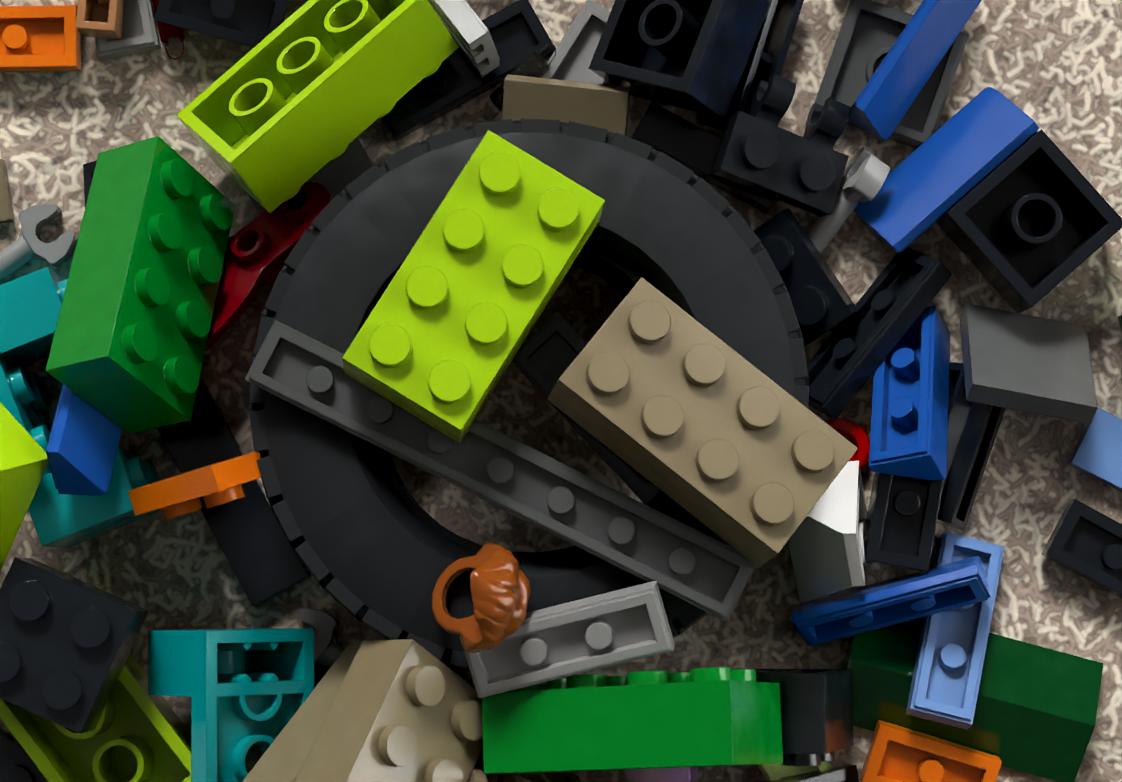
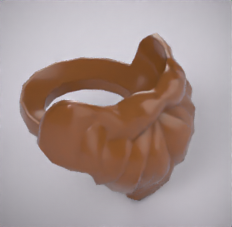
(498, 598)

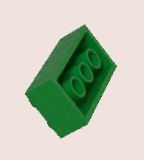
(142, 287)
(634, 722)

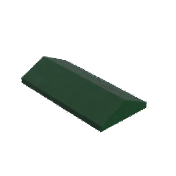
(1030, 703)

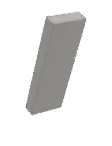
(575, 640)

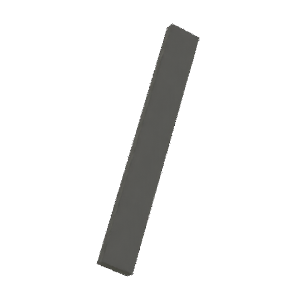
(509, 477)

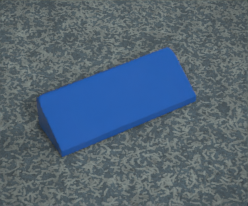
(909, 65)
(946, 168)
(912, 403)
(81, 447)
(891, 601)

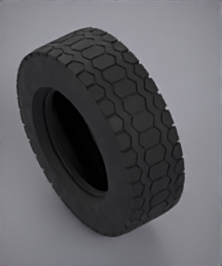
(344, 496)

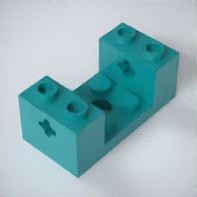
(27, 331)
(239, 686)

